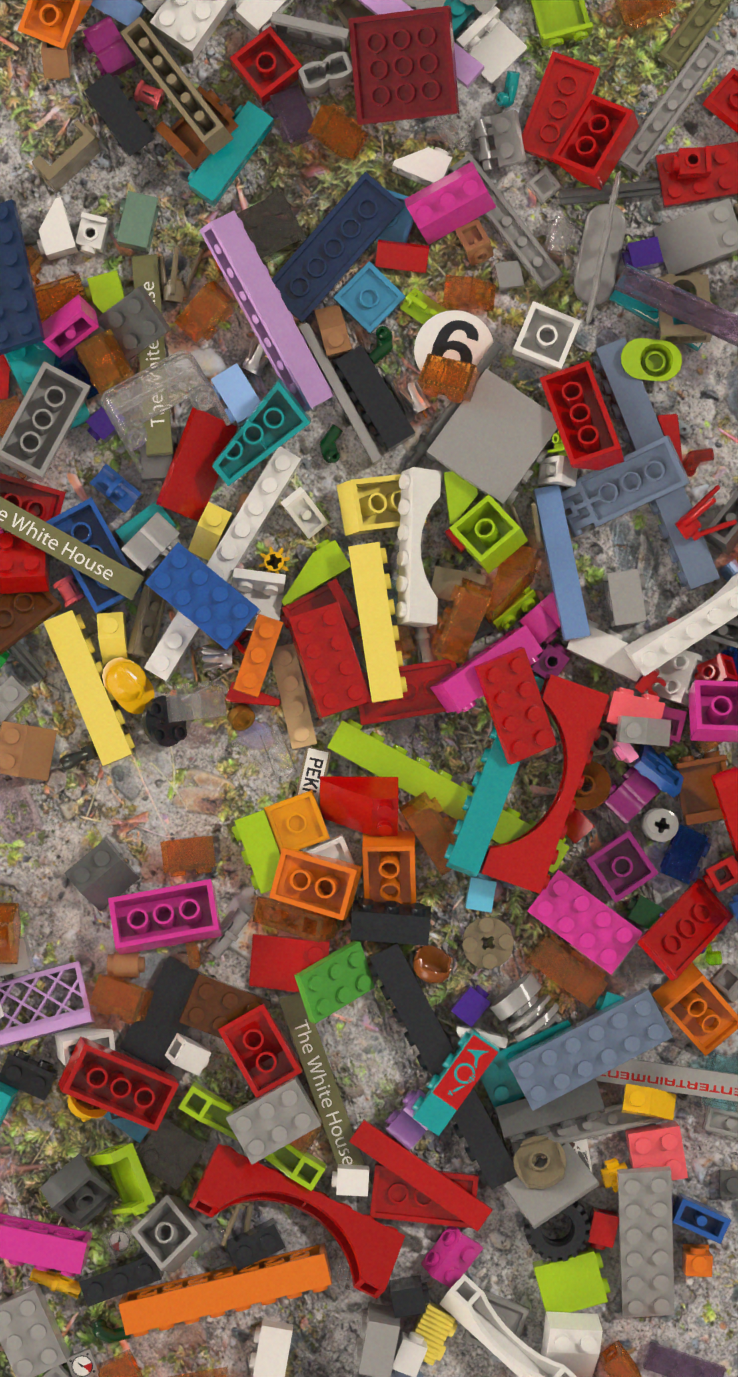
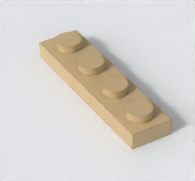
(293, 696)

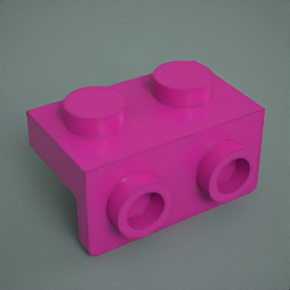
(451, 1256)

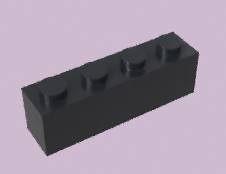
(374, 398)

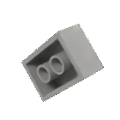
(274, 1120)
(31, 1333)
(377, 1340)

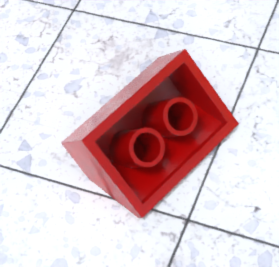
(596, 140)

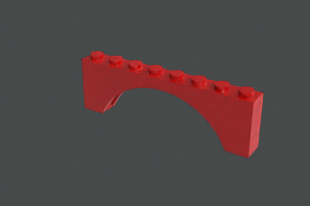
(577, 717)
(367, 1244)

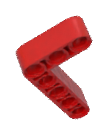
(726, 791)

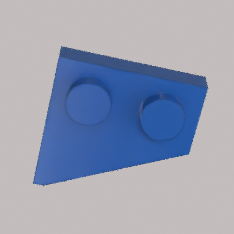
(659, 770)

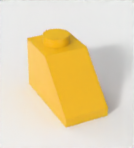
(648, 1102)

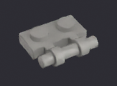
(507, 140)

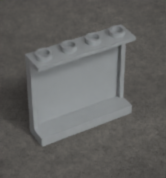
(495, 439)

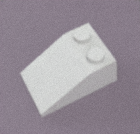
(573, 1341)

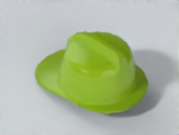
(651, 359)

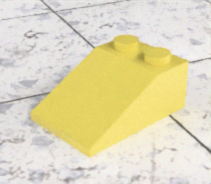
(370, 504)

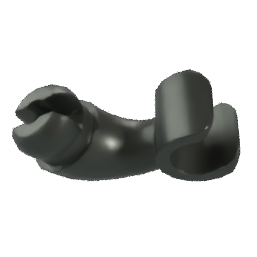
(72, 759)

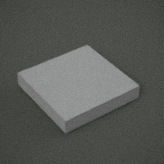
(511, 1313)

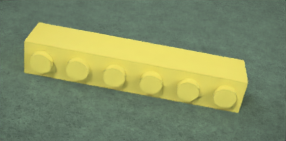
(376, 622)
(88, 689)

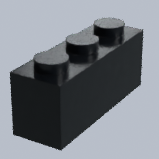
(119, 114)
(390, 922)
(119, 1278)

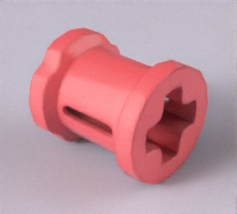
(143, 88)
(68, 591)

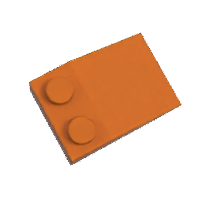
(53, 20)
(390, 867)
(316, 883)
(698, 1009)

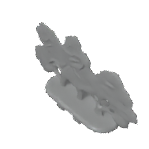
(600, 252)

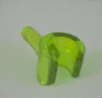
(713, 957)

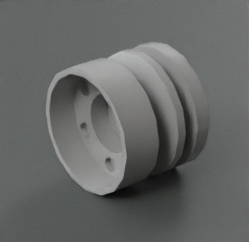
(524, 1007)

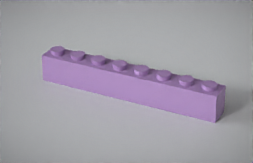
(266, 310)

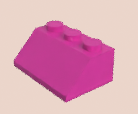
(449, 203)

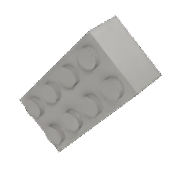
(42, 421)

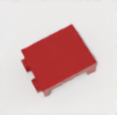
(321, 597)

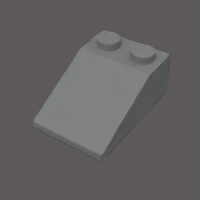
(699, 238)

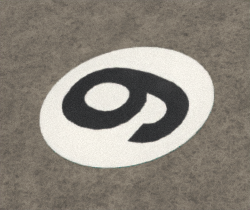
(453, 336)

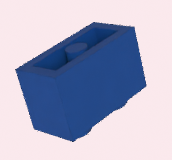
(700, 1218)

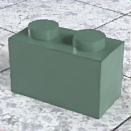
(137, 221)

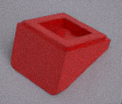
(578, 826)

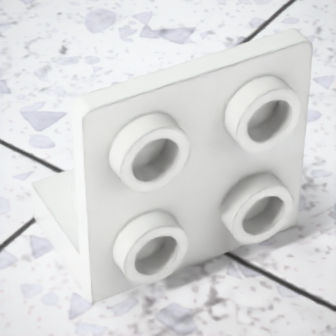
(492, 44)
(262, 589)
(679, 677)

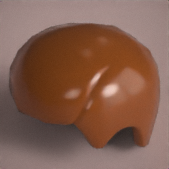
(432, 964)

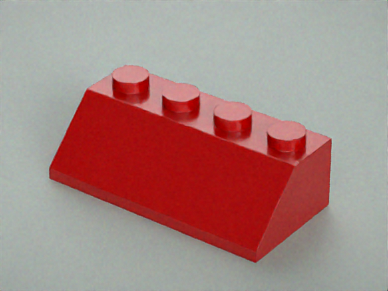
(582, 418)

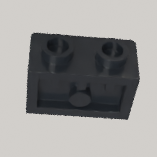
(28, 1074)

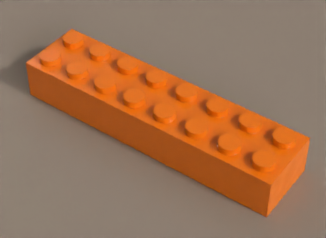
(225, 1290)

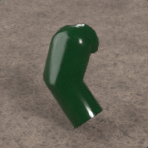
(384, 344)
(328, 445)
(107, 1334)

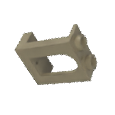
(684, 332)

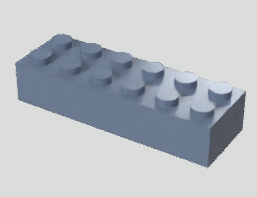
(589, 1048)

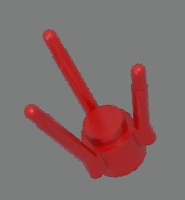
(689, 524)

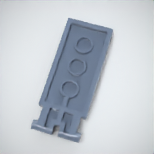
(625, 486)

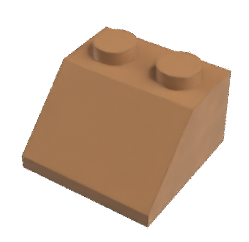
(26, 750)

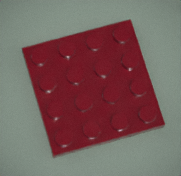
(404, 65)

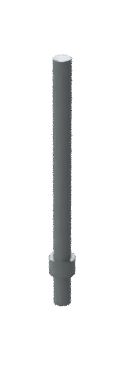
(422, 446)

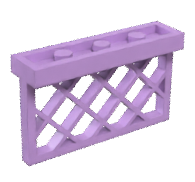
(48, 1025)

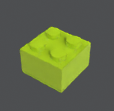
(488, 534)

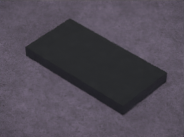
(154, 1035)

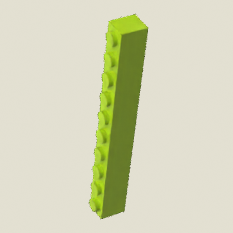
(416, 778)

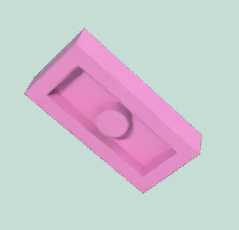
(624, 751)

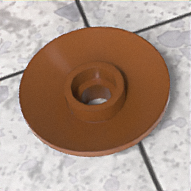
(600, 784)

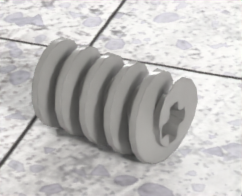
(669, 821)

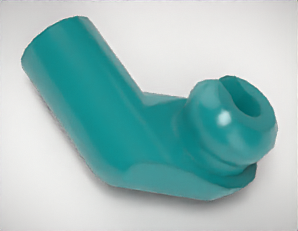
(511, 85)

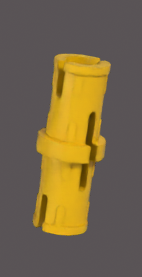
(56, 1282)

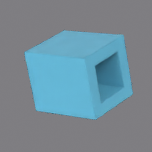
(480, 893)

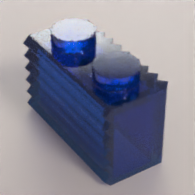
(684, 854)

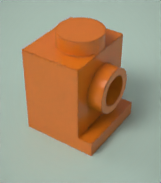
(697, 1260)

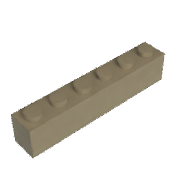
(176, 85)

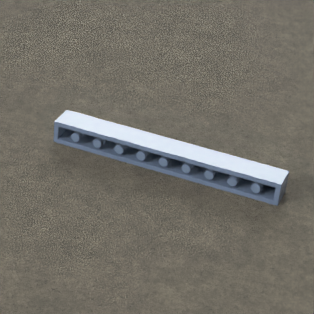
(640, 429)

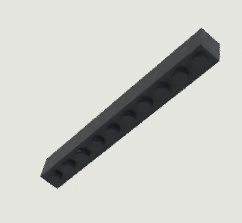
(434, 1047)

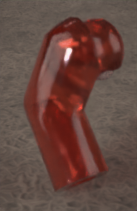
(694, 458)

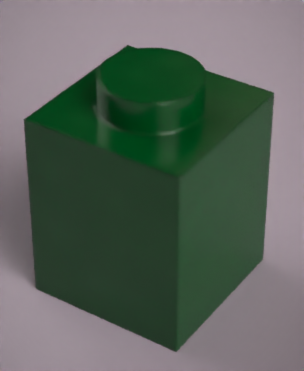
(643, 911)

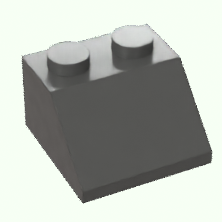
(102, 874)
(79, 1191)

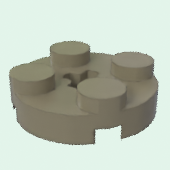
(488, 957)
(545, 1176)

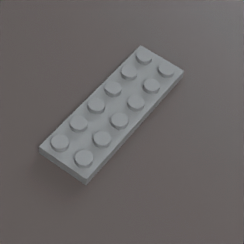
(646, 1241)

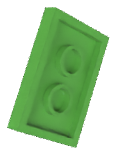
(334, 981)

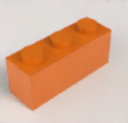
(258, 655)

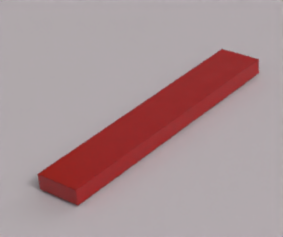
(420, 1175)

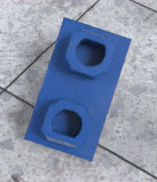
(115, 488)

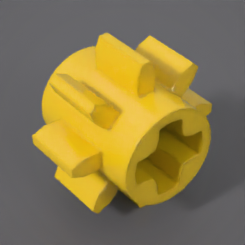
(281, 566)
(609, 1173)

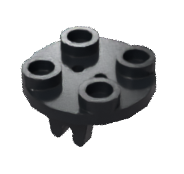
(163, 733)

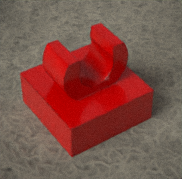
(645, 682)

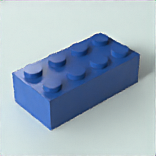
(88, 526)
(202, 596)

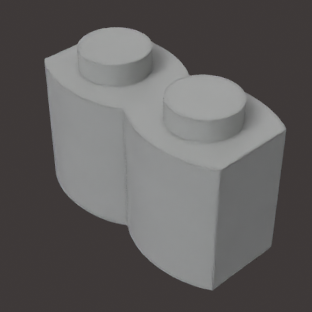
(320, 75)
(151, 542)

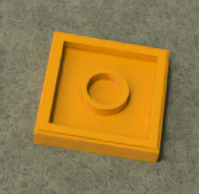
(297, 822)

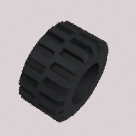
(565, 1246)

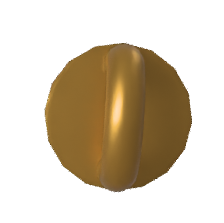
(241, 717)

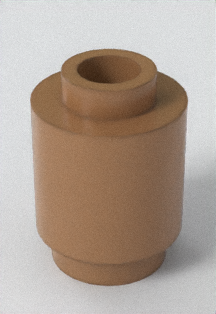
(125, 965)

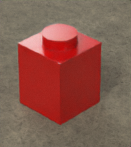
(603, 1228)

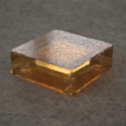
(193, 954)

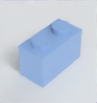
(236, 393)

